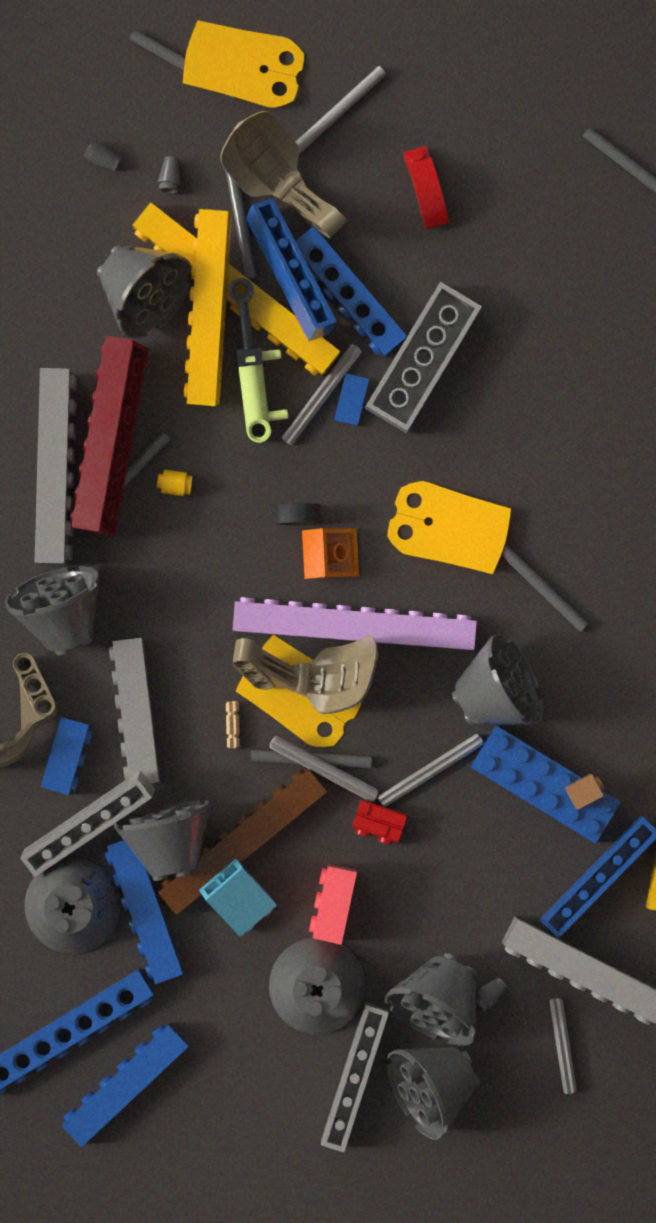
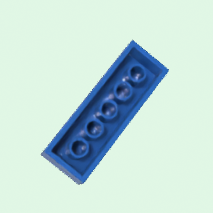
(541, 783)

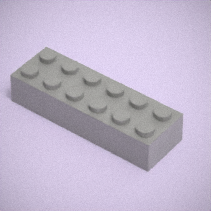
(423, 357)

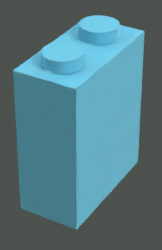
(238, 897)

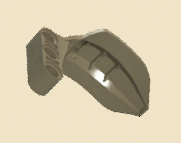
(265, 161)
(331, 682)
(30, 715)

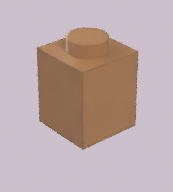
(585, 791)

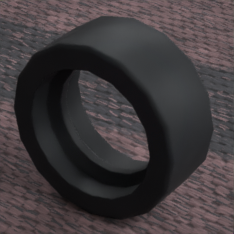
(297, 514)

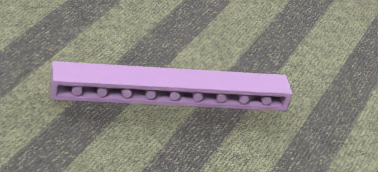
(354, 625)

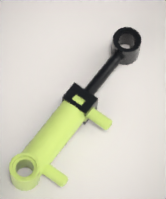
(251, 372)

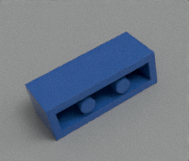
(66, 756)

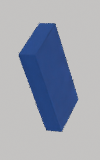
(351, 399)

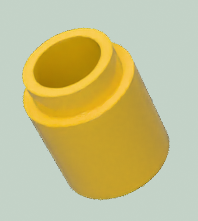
(174, 483)

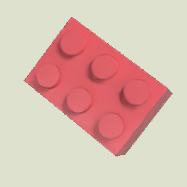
(333, 903)

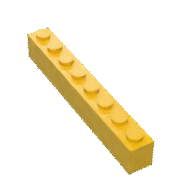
(209, 307)

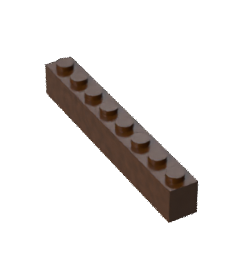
(245, 839)

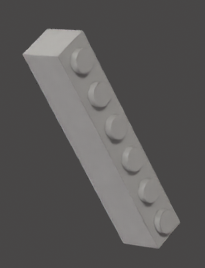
(135, 708)
(87, 823)
(354, 1077)

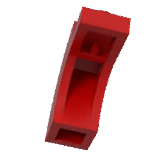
(426, 187)

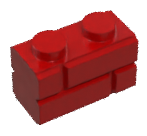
(379, 821)

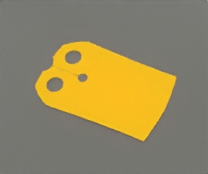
(231, 59)
(462, 530)
(292, 708)

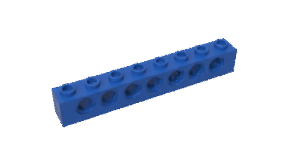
(133, 982)

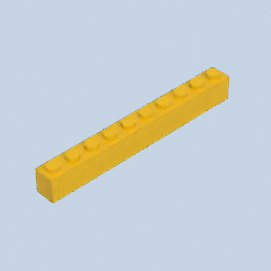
(263, 310)

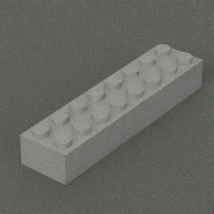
(54, 466)
(581, 969)

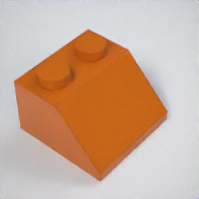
(330, 553)

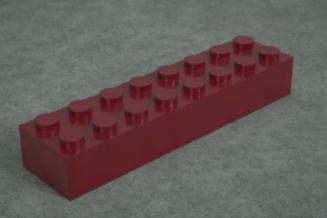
(109, 436)

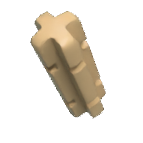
(232, 724)

